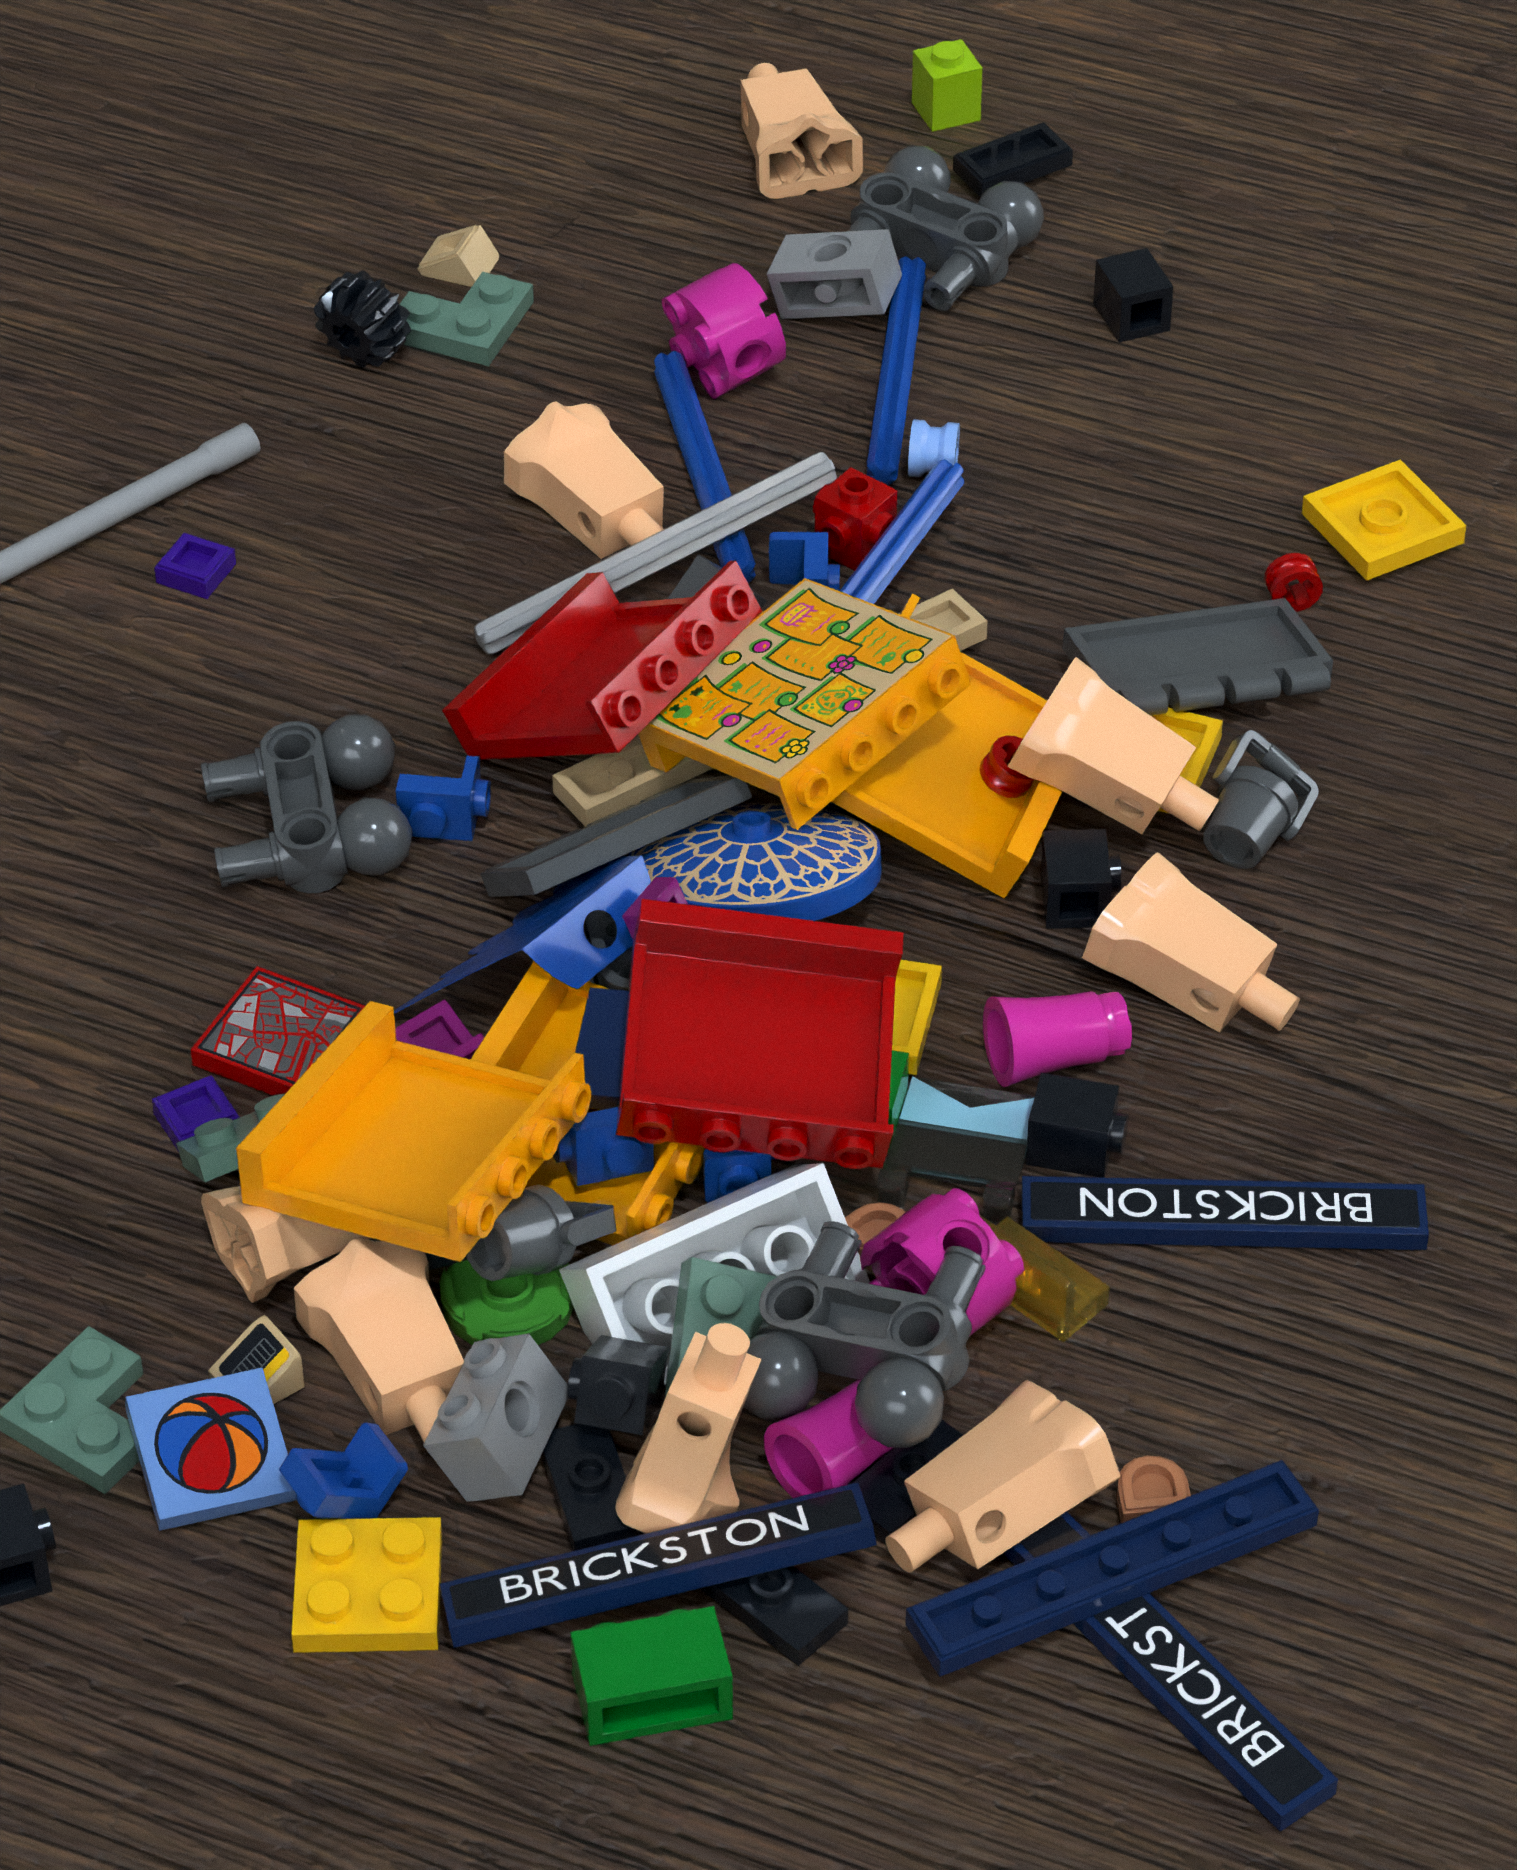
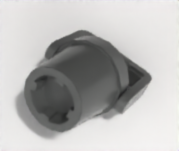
(1256, 802)
(538, 1234)

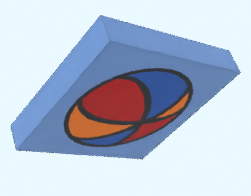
(209, 1448)

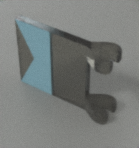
(961, 1139)

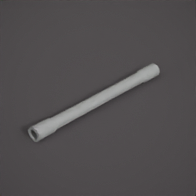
(209, 459)

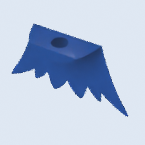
(554, 930)

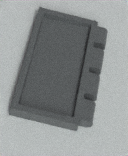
(1204, 656)
(614, 836)

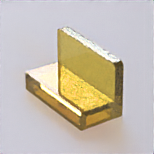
(1052, 1287)

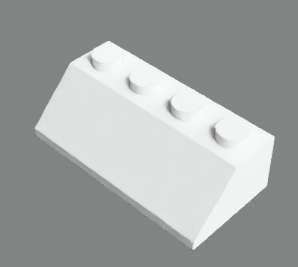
(759, 1228)

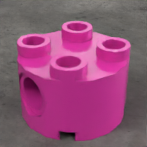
(724, 329)
(914, 1245)

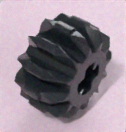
(362, 319)

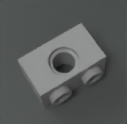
(834, 274)
(497, 1418)

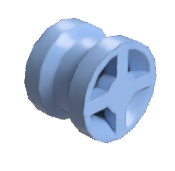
(931, 445)

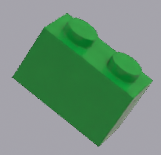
(652, 1675)

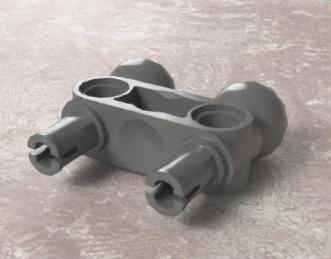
(950, 234)
(309, 839)
(889, 1338)

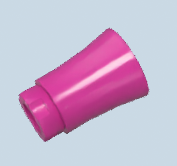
(1053, 1033)
(821, 1446)

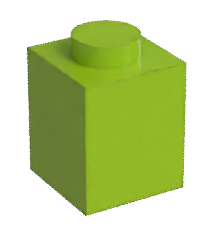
(947, 85)

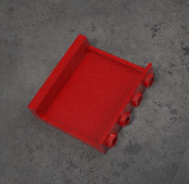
(597, 669)
(759, 1034)

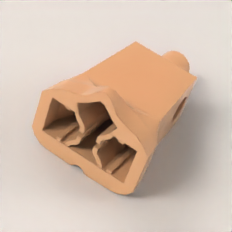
(797, 134)
(585, 478)
(1110, 754)
(1188, 950)
(265, 1244)
(383, 1330)
(686, 1456)
(1004, 1480)

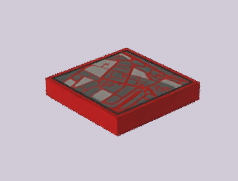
(272, 1031)

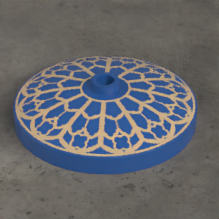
(762, 865)

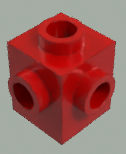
(854, 514)

